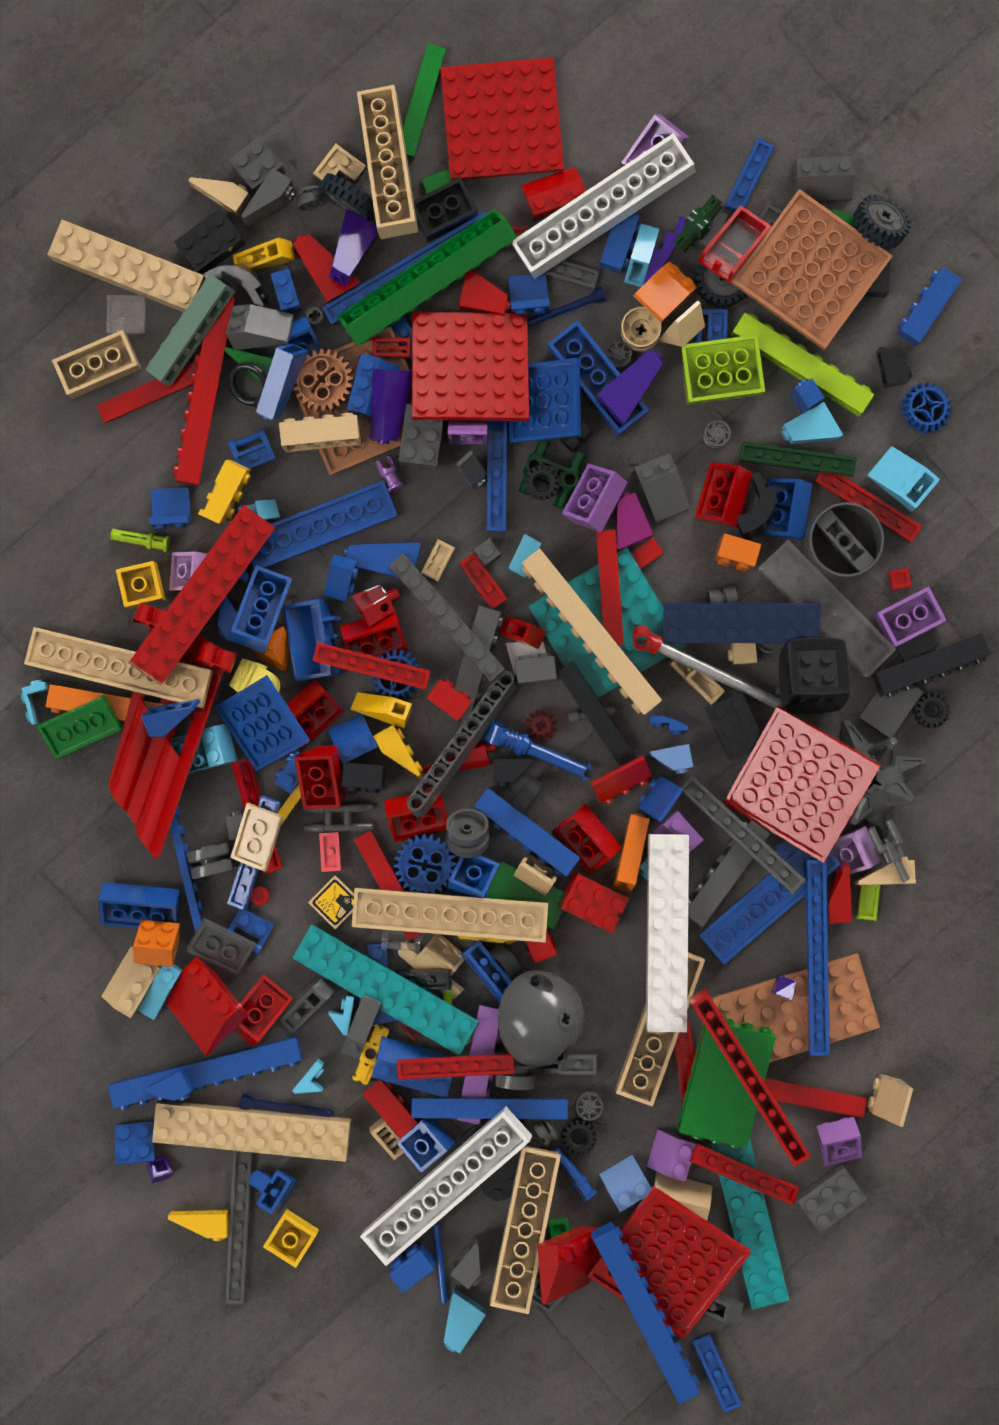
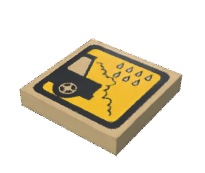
(334, 902)

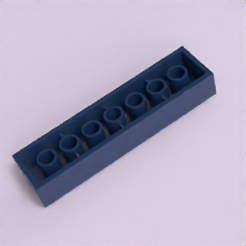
(739, 622)

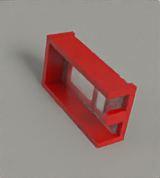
(734, 244)

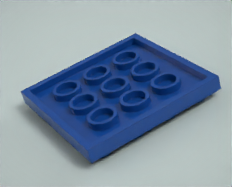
(552, 402)
(262, 723)

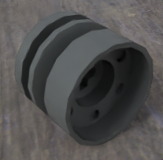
(520, 1080)

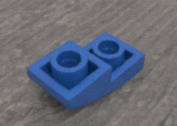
(672, 725)

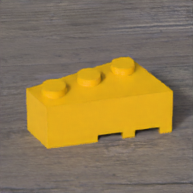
(226, 492)

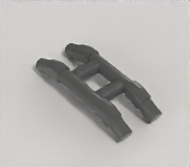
(347, 826)

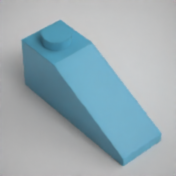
(159, 991)

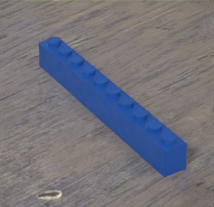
(211, 1070)
(645, 1312)

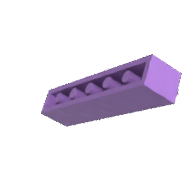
(483, 1043)

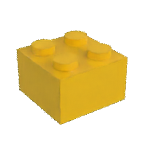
(140, 584)
(291, 1238)

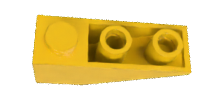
(383, 708)
(393, 747)

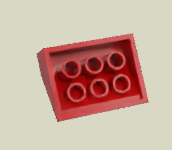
(204, 1005)
(566, 1262)

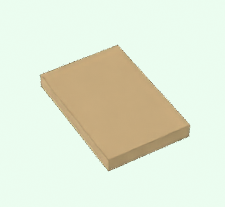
(256, 837)

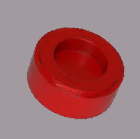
(260, 895)

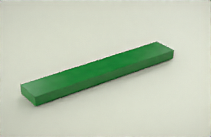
(422, 97)

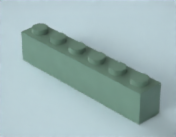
(190, 330)

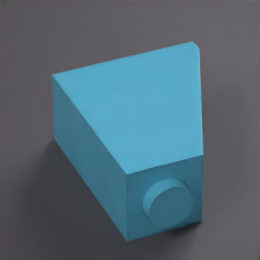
(641, 255)
(812, 426)
(462, 1321)

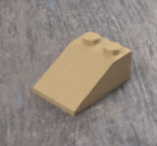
(890, 1099)

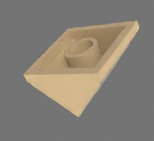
(685, 326)
(536, 874)

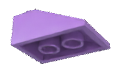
(654, 132)
(467, 432)

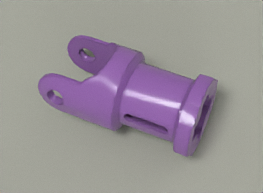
(390, 475)

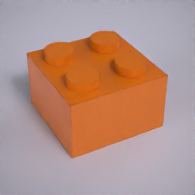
(737, 552)
(156, 943)

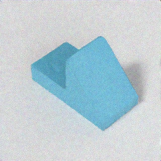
(266, 509)
(341, 1019)
(307, 1083)

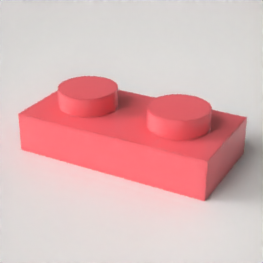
(330, 851)

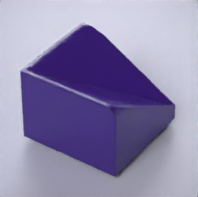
(784, 987)
(159, 1170)

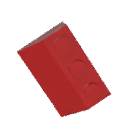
(552, 192)
(723, 494)
(374, 639)
(314, 709)
(320, 778)
(621, 780)
(406, 825)
(587, 839)

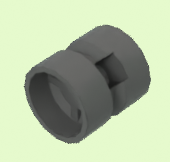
(727, 594)

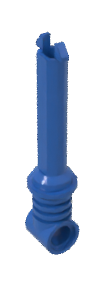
(522, 744)

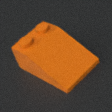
(665, 291)

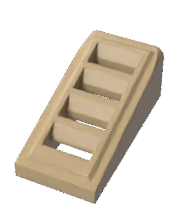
(374, 1130)

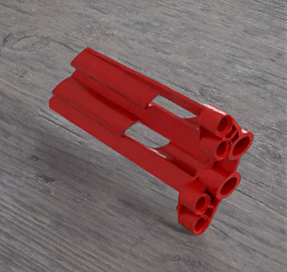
(146, 769)

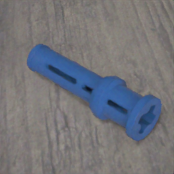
(578, 1180)

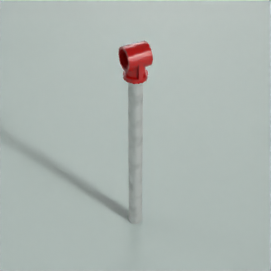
(654, 644)

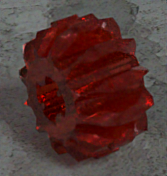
(537, 720)

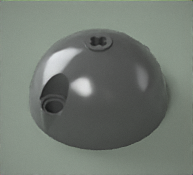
(540, 1018)

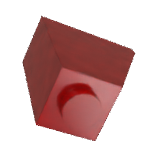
(482, 296)

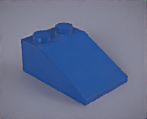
(659, 798)

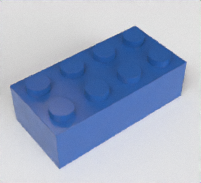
(260, 609)

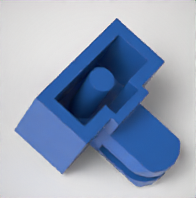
(274, 1189)

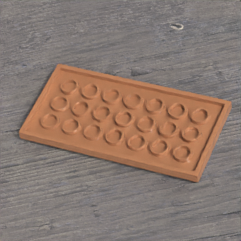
(849, 1007)

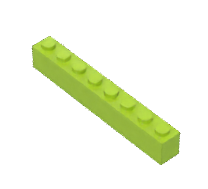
(804, 365)

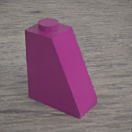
(630, 522)

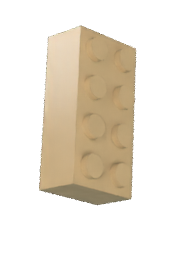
(96, 364)
(320, 433)

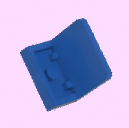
(528, 294)
(170, 508)

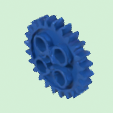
(428, 847)

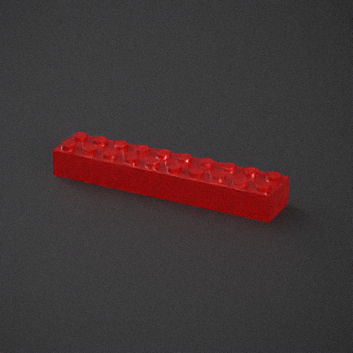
(201, 595)

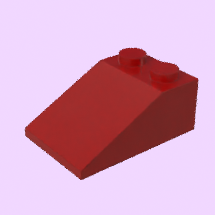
(264, 1006)

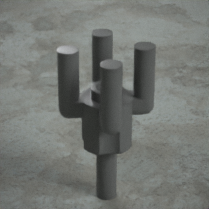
(890, 847)

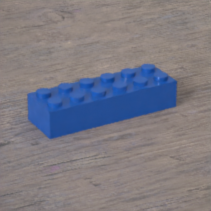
(595, 372)

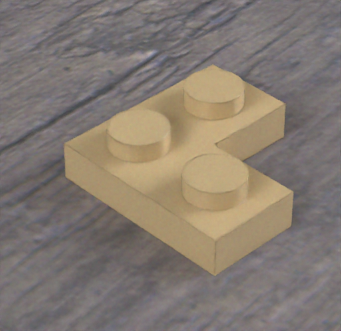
(339, 161)

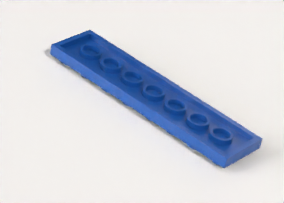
(326, 524)
(757, 910)

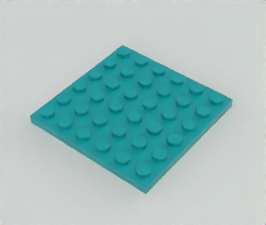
(638, 608)

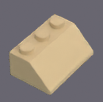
(130, 985)
(691, 1194)

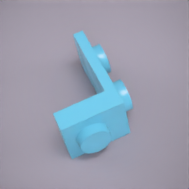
(35, 687)

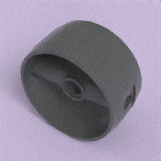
(854, 551)

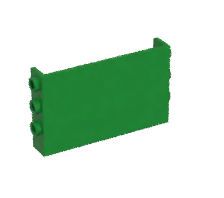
(714, 1098)

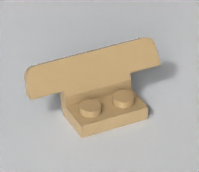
(436, 955)

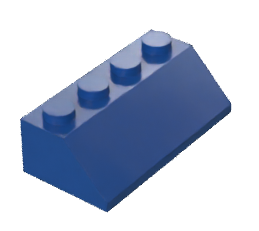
(128, 904)
(386, 1066)

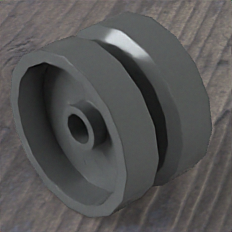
(467, 833)
(210, 861)

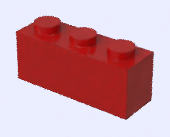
(390, 1107)

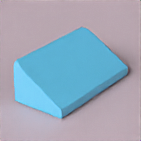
(526, 548)

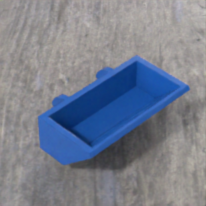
(305, 626)

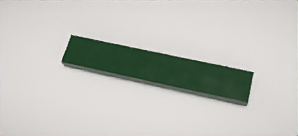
(797, 459)

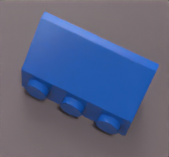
(361, 392)
(791, 508)

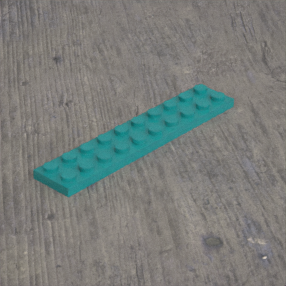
(397, 994)
(753, 1229)

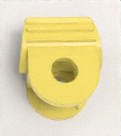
(250, 672)

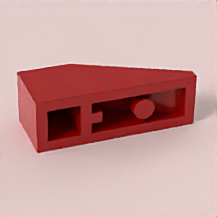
(840, 897)

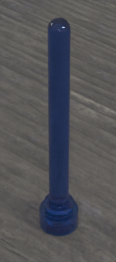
(596, 296)
(249, 1102)

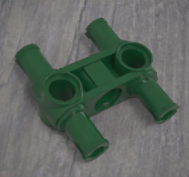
(698, 223)
(563, 472)

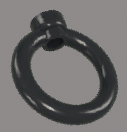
(232, 382)

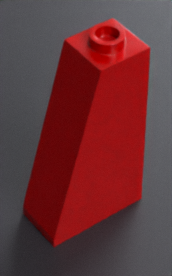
(319, 263)

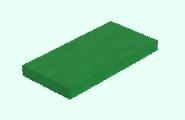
(80, 727)
(511, 888)

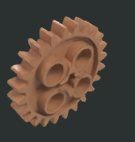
(336, 392)

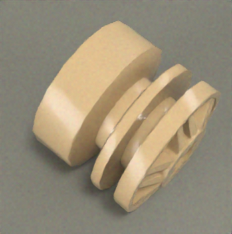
(638, 318)

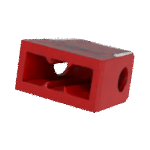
(375, 603)

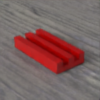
(391, 348)

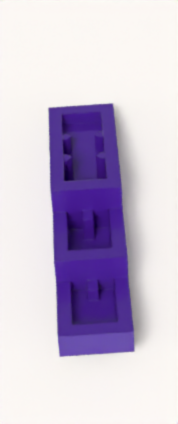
(661, 257)

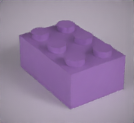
(594, 497)
(910, 617)

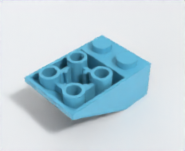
(903, 478)
(213, 748)

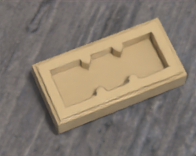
(438, 560)

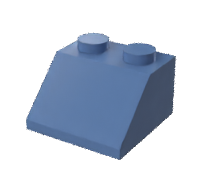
(674, 758)
(625, 1182)

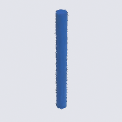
(440, 1263)

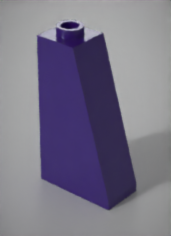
(353, 244)
(629, 387)
(388, 403)

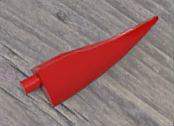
(476, 759)

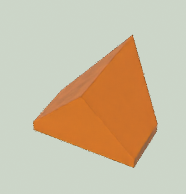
(277, 650)

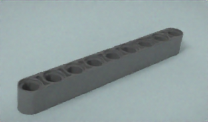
(462, 752)

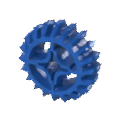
(941, 403)
(391, 691)

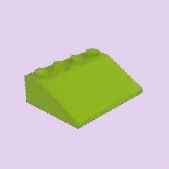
(722, 370)

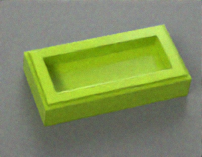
(868, 902)

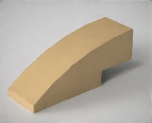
(703, 684)

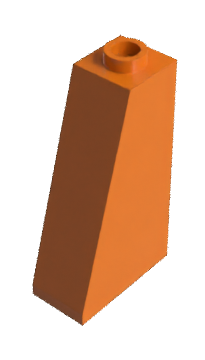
(631, 853)

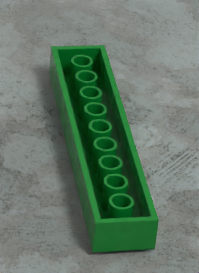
(427, 277)

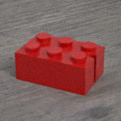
(593, 902)

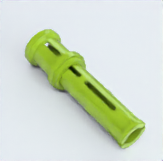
(150, 540)

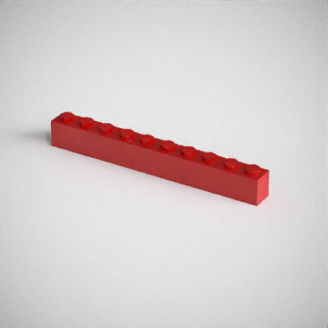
(202, 400)
(749, 1077)

